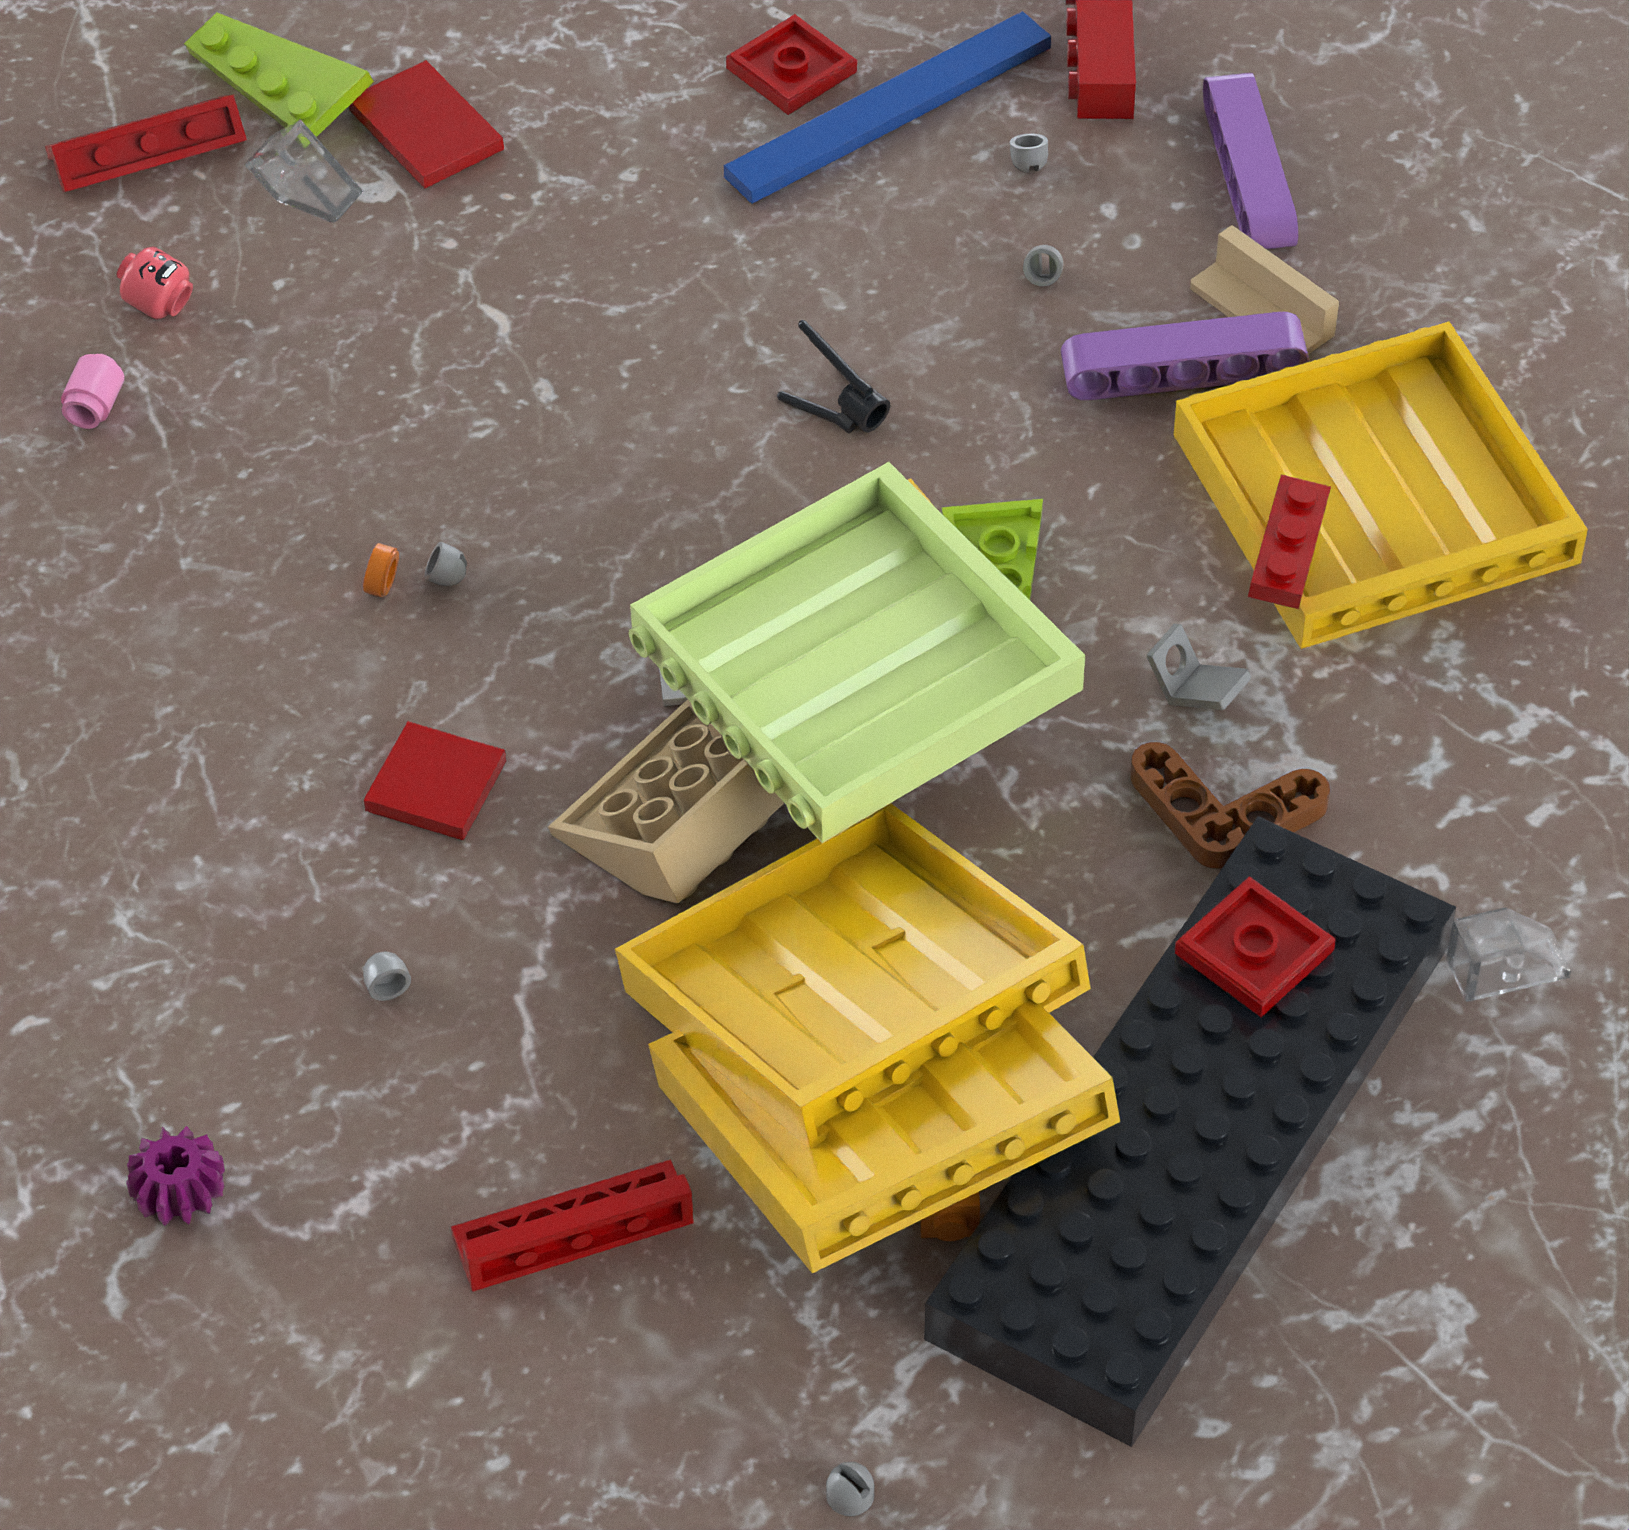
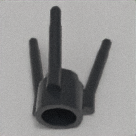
(858, 401)

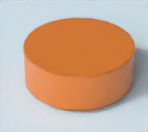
(381, 570)

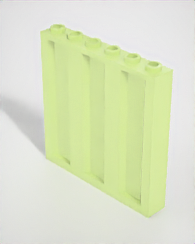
(855, 650)

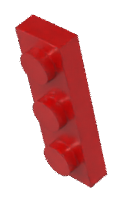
(1289, 542)

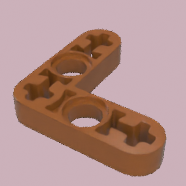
(1212, 817)

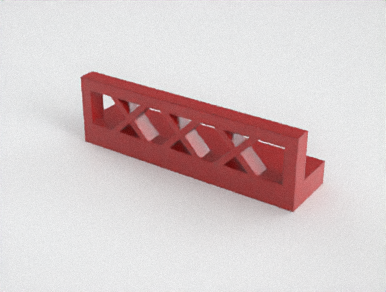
(147, 142)
(573, 1224)

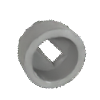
(1029, 151)
(1033, 265)
(445, 565)
(386, 976)
(843, 1495)

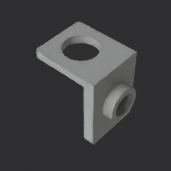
(1194, 683)

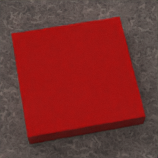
(791, 64)
(435, 780)
(1255, 946)

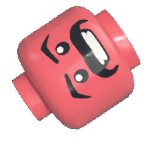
(154, 283)

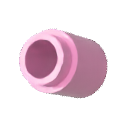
(91, 390)

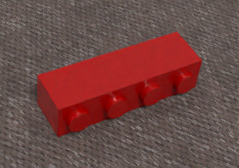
(1102, 58)

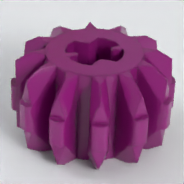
(175, 1176)

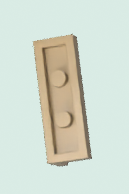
(1255, 281)

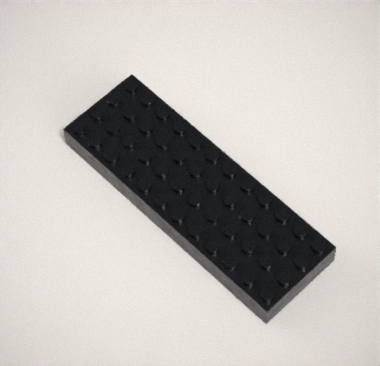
(1128, 1243)

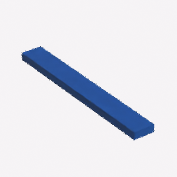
(886, 107)

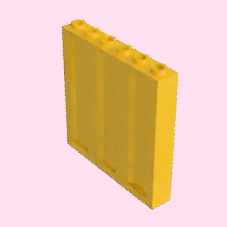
(1423, 470)
(964, 950)
(898, 1162)

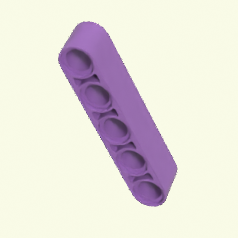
(1250, 160)
(1181, 355)

